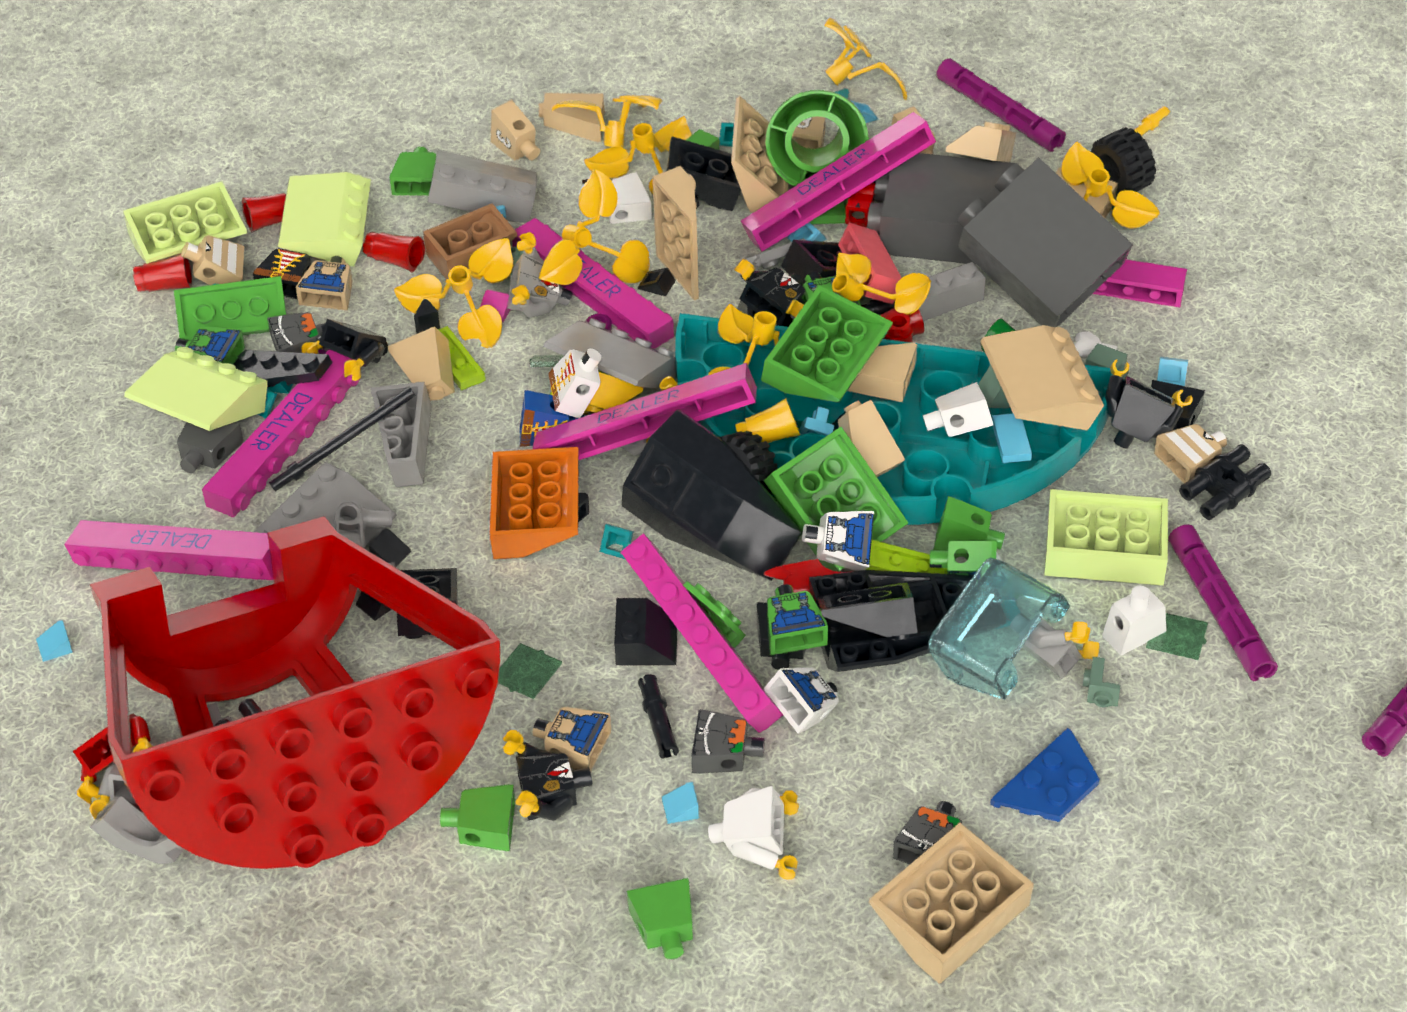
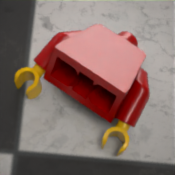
(97, 755)

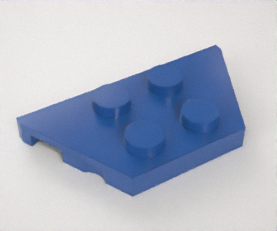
(1051, 781)

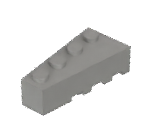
(405, 432)

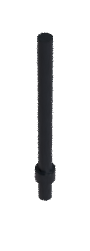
(296, 470)

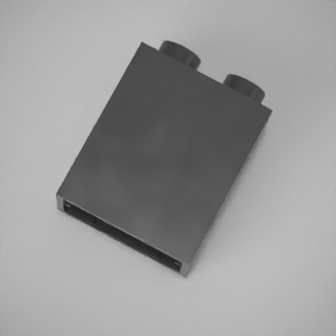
(925, 202)
(1042, 242)

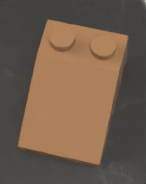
(459, 238)

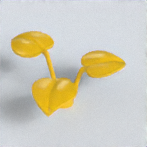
(842, 67)
(615, 129)
(615, 160)
(1083, 166)
(595, 200)
(490, 261)
(855, 269)
(739, 327)

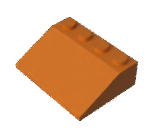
(533, 500)

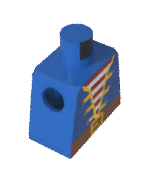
(537, 415)

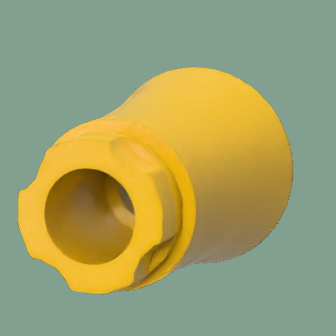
(771, 423)

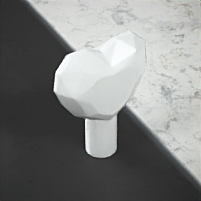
(1087, 341)

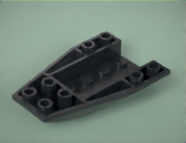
(707, 499)
(858, 649)

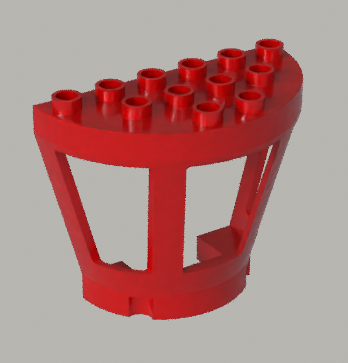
(311, 771)

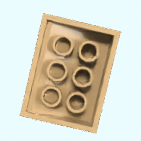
(750, 160)
(677, 226)
(1043, 376)
(951, 901)

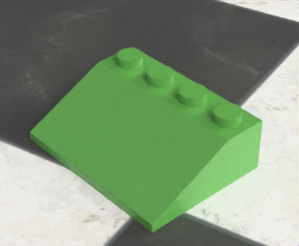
(824, 347)
(833, 479)

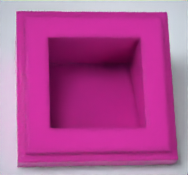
(498, 301)

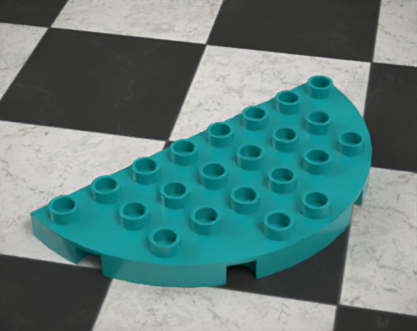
(934, 463)

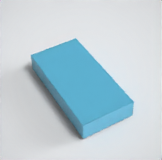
(1011, 438)

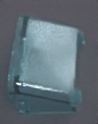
(991, 626)

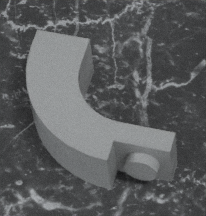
(132, 832)

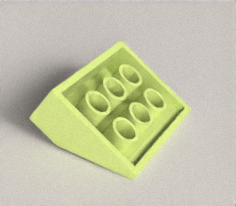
(325, 215)
(167, 224)
(199, 390)
(1107, 537)

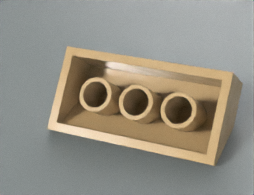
(986, 142)

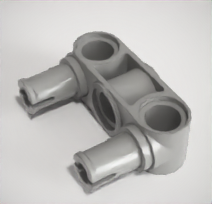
(361, 520)

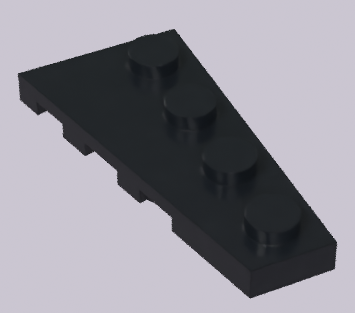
(283, 366)

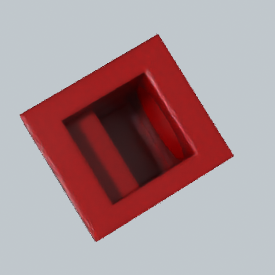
(860, 202)

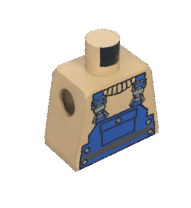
(326, 284)
(575, 733)

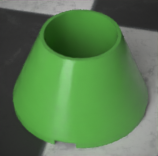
(798, 163)

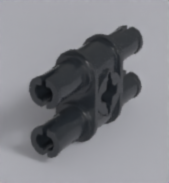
(1225, 481)

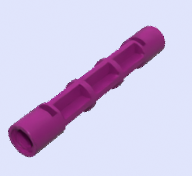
(1001, 105)
(1222, 603)
(1389, 726)

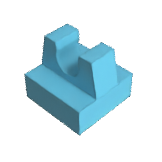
(1172, 370)
(817, 423)

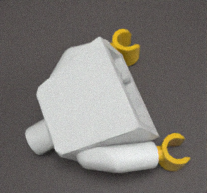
(756, 827)

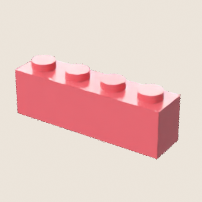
(883, 270)

